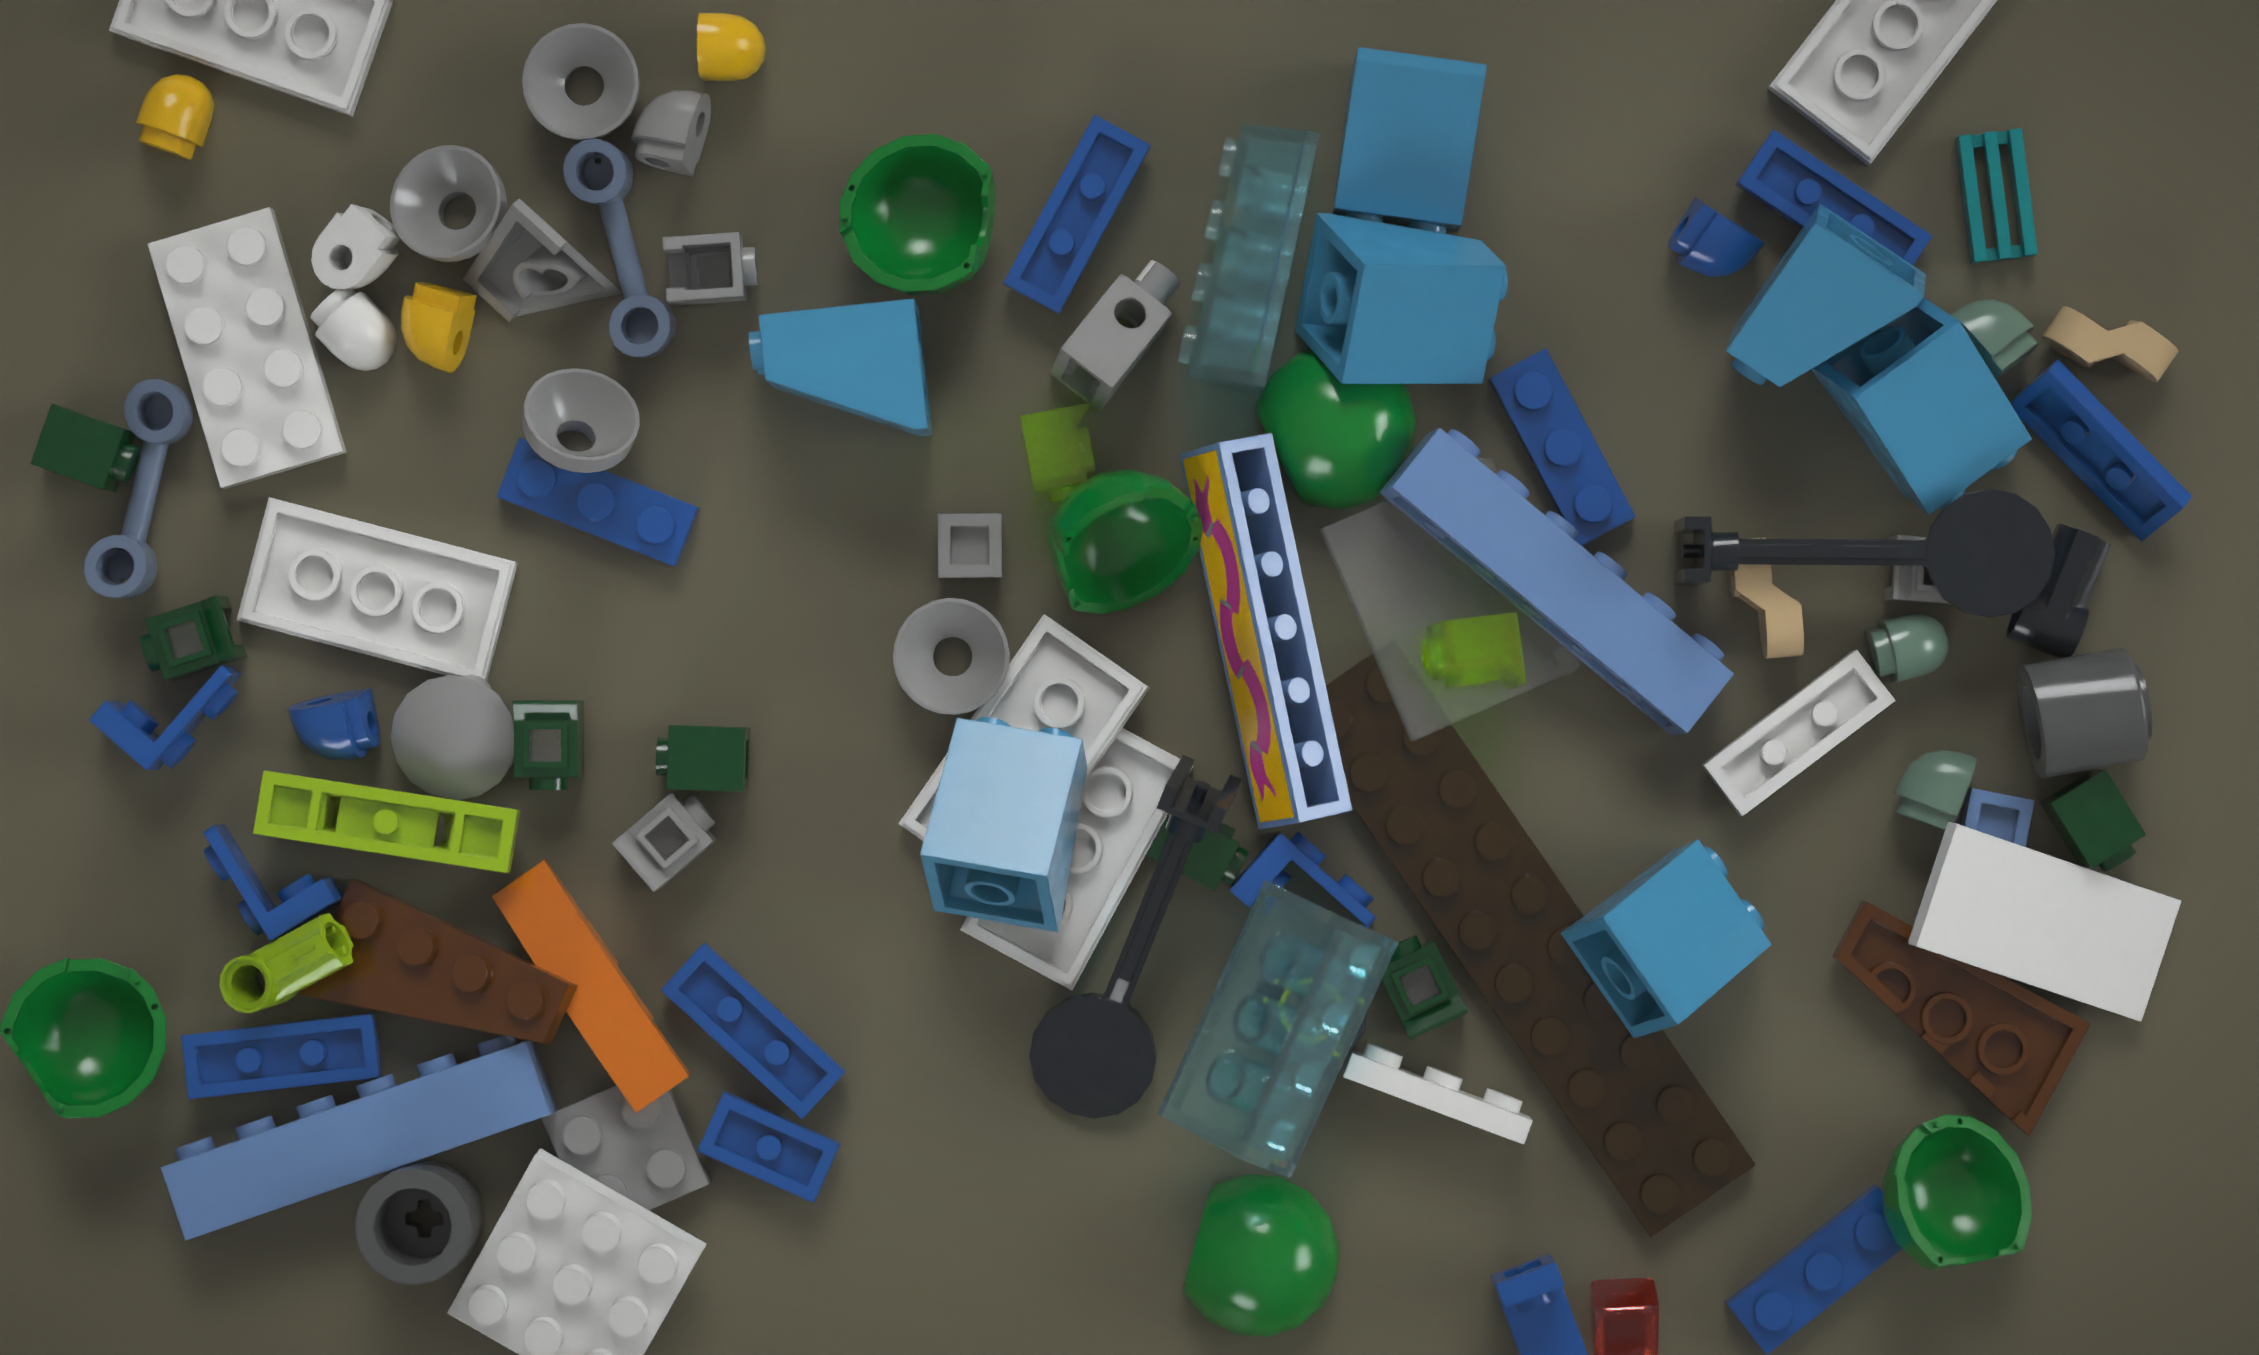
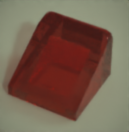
(1625, 1316)

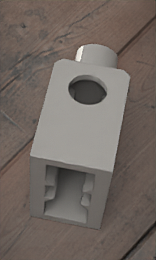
(1104, 351)

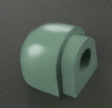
(1998, 333)
(1907, 646)
(1935, 787)

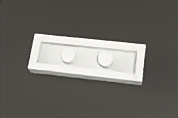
(1798, 732)
(1438, 1092)

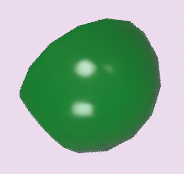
(919, 214)
(1335, 436)
(1122, 540)
(87, 1035)
(1956, 1194)
(1261, 1256)

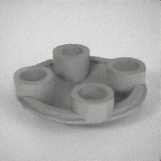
(453, 737)

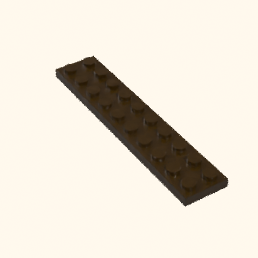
(1505, 925)

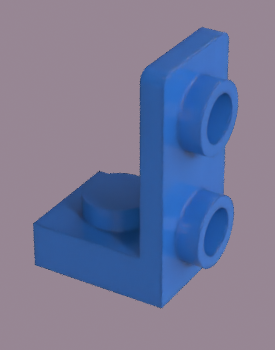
(134, 727)
(1278, 853)
(300, 899)
(1538, 1308)

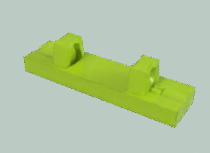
(386, 821)

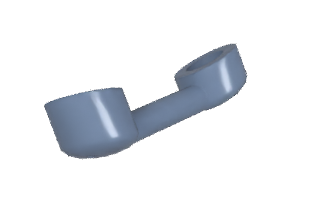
(639, 323)
(158, 416)

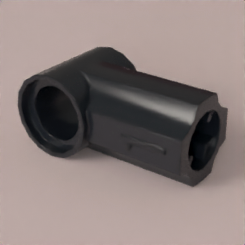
(2060, 613)

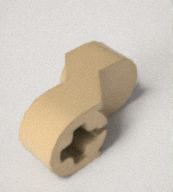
(2087, 342)
(1778, 613)

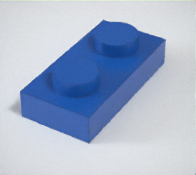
(769, 1146)

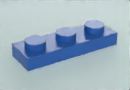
(1796, 182)
(1077, 214)
(1561, 446)
(2100, 450)
(600, 505)
(753, 1030)
(281, 1055)
(1816, 1272)

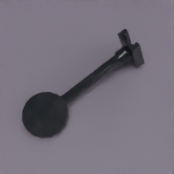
(1982, 552)
(1092, 1047)

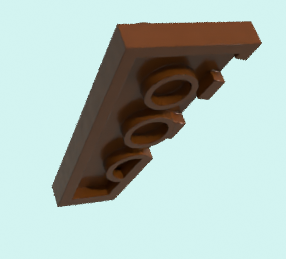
(439, 972)
(1978, 1021)

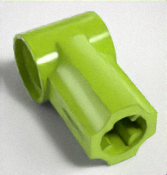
(287, 965)

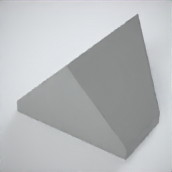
(533, 268)

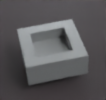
(970, 545)

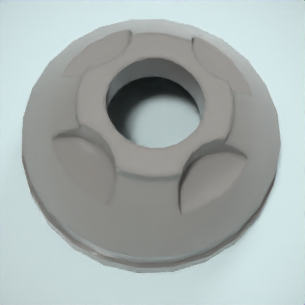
(562, 54)
(428, 187)
(585, 404)
(915, 656)

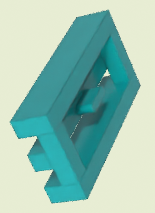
(2021, 195)

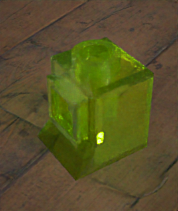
(1058, 450)
(1475, 651)

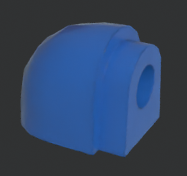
(1712, 242)
(338, 724)

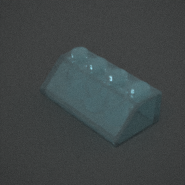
(1251, 257)
(1277, 1029)

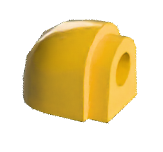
(728, 47)
(176, 115)
(438, 324)

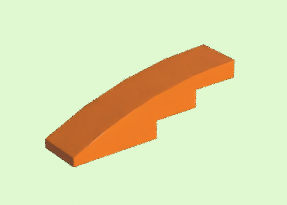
(604, 1003)

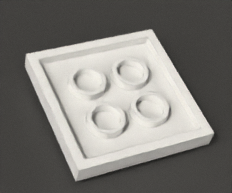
(575, 1268)

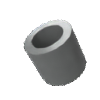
(2084, 712)
(396, 1245)

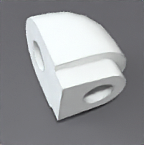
(354, 249)
(355, 329)

